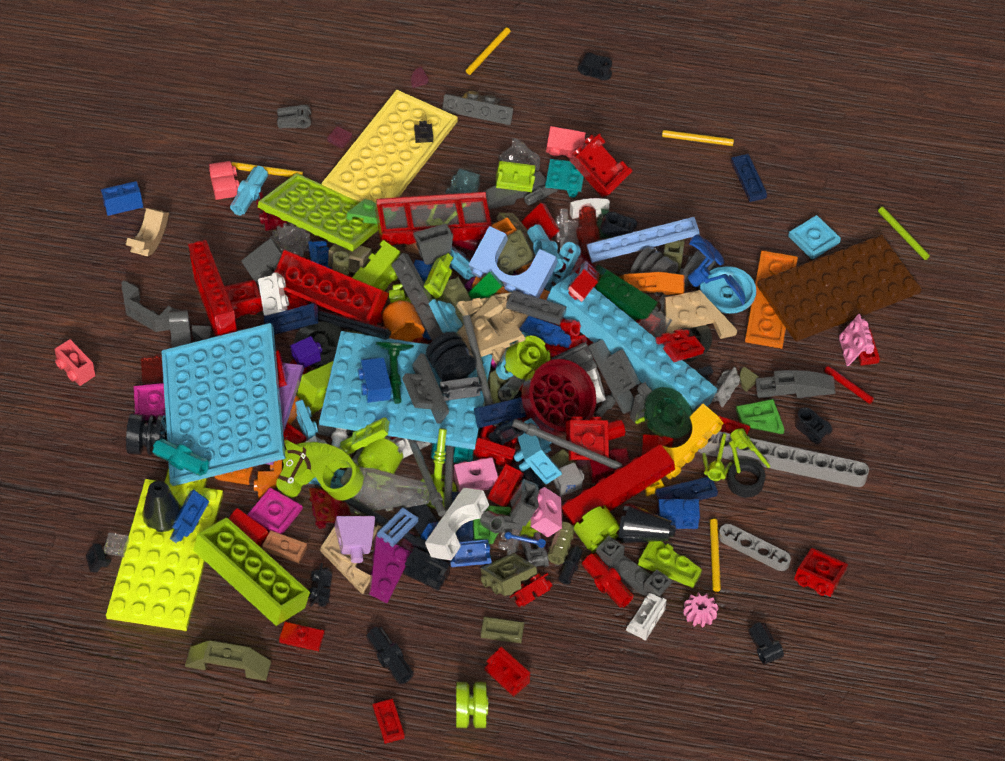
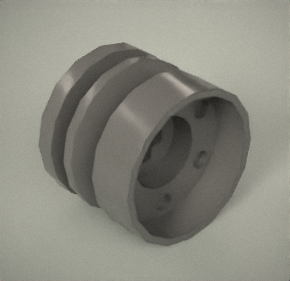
(653, 261)

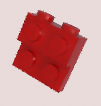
(244, 298)
(588, 434)
(820, 572)

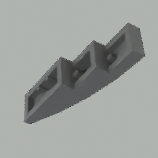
(502, 197)

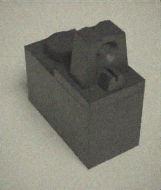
(263, 260)

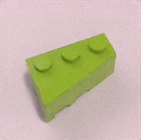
(379, 270)
(314, 387)

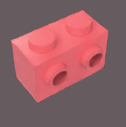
(564, 141)
(74, 362)

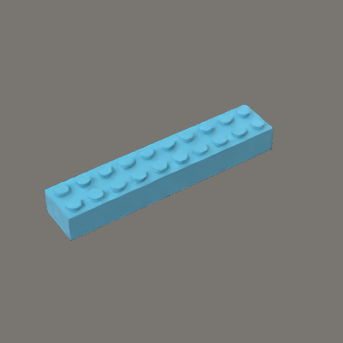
(606, 322)

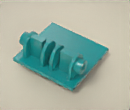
(564, 176)

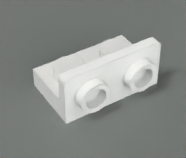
(273, 294)

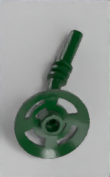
(395, 381)

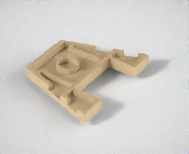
(695, 310)
(500, 322)
(485, 334)
(343, 561)

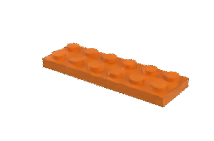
(764, 324)

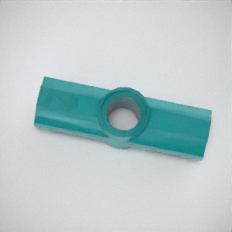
(180, 457)

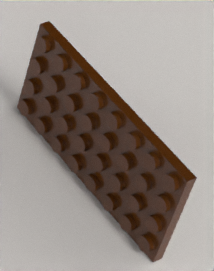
(838, 287)

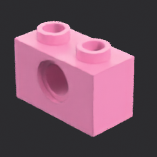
(484, 480)
(548, 515)

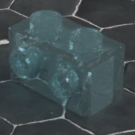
(464, 182)

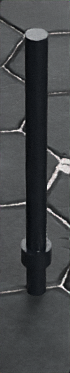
(417, 542)

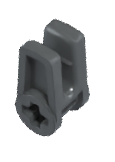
(293, 117)
(511, 389)
(536, 556)

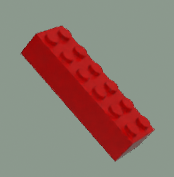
(331, 288)

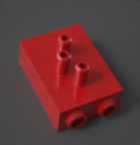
(599, 166)

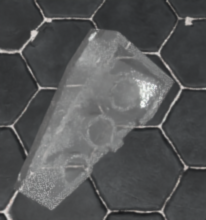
(389, 490)

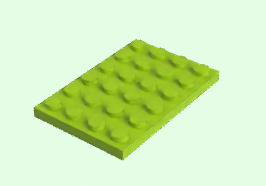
(318, 211)

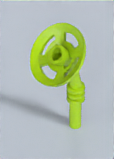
(437, 476)

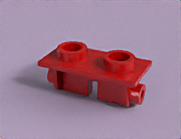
(538, 585)

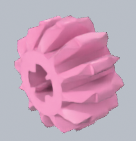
(700, 609)

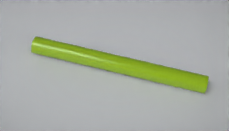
(908, 238)

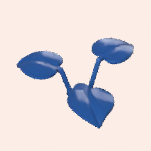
(701, 274)

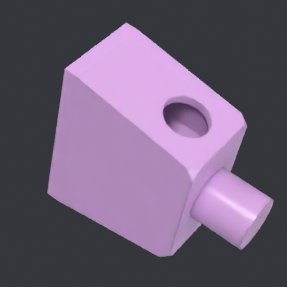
(355, 535)

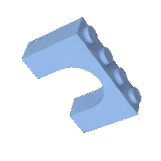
(530, 282)

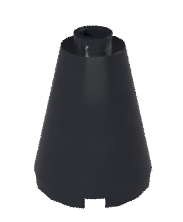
(160, 507)
(644, 526)

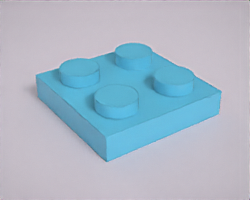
(814, 237)

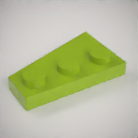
(668, 562)

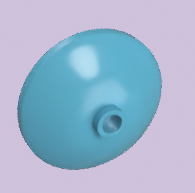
(718, 290)

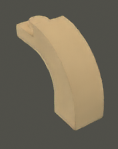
(150, 233)

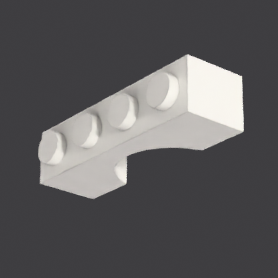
(467, 506)

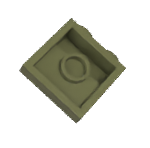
(506, 574)

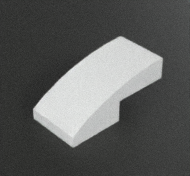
(597, 203)

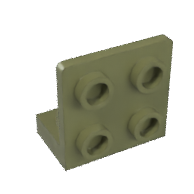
(515, 253)

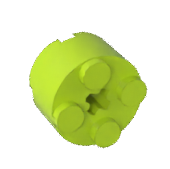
(526, 356)
(381, 456)
(596, 527)

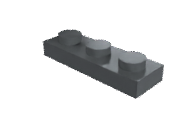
(536, 307)

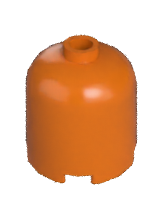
(403, 321)

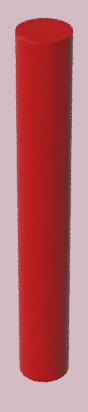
(849, 385)

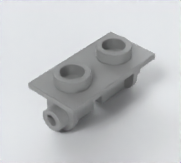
(729, 381)

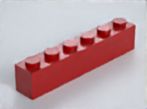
(621, 485)

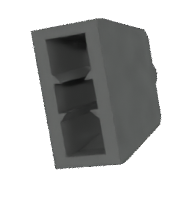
(433, 242)

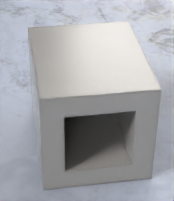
(569, 480)

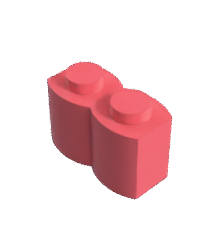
(223, 180)

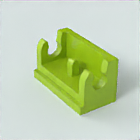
(515, 176)

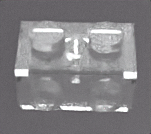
(520, 154)
(567, 229)

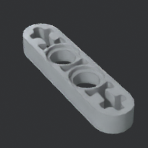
(756, 544)

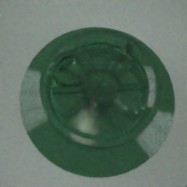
(667, 413)

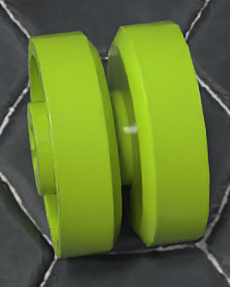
(471, 704)

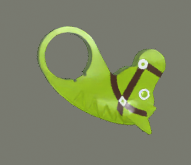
(317, 460)

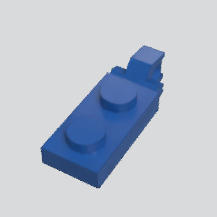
(546, 331)
(188, 516)

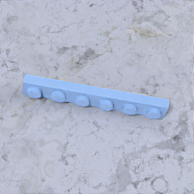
(642, 239)

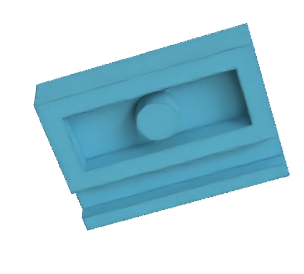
(445, 316)
(303, 417)

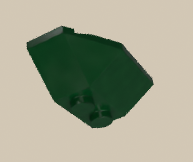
(624, 295)

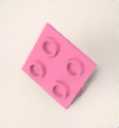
(856, 339)

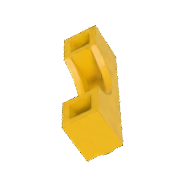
(704, 425)

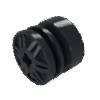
(450, 357)
(144, 434)

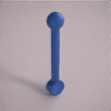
(541, 542)

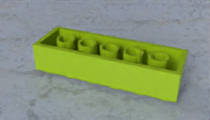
(251, 571)

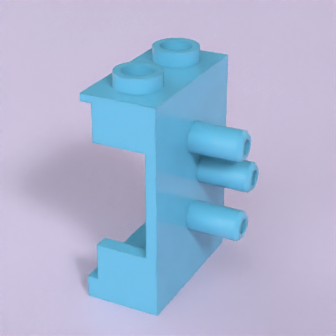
(534, 452)

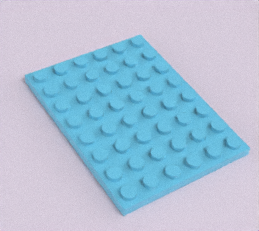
(224, 401)
(348, 408)

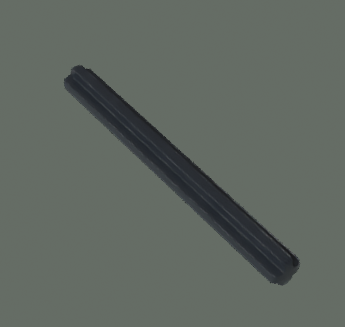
(353, 324)

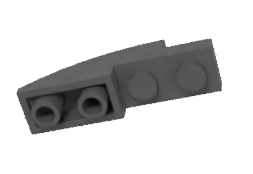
(795, 381)

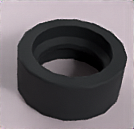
(746, 490)

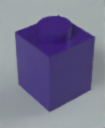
(306, 352)

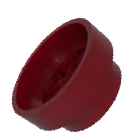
(565, 376)

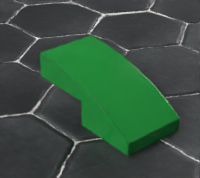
(486, 287)

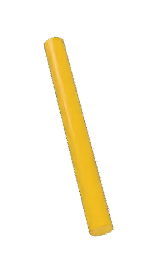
(487, 51)
(699, 138)
(273, 171)
(715, 555)

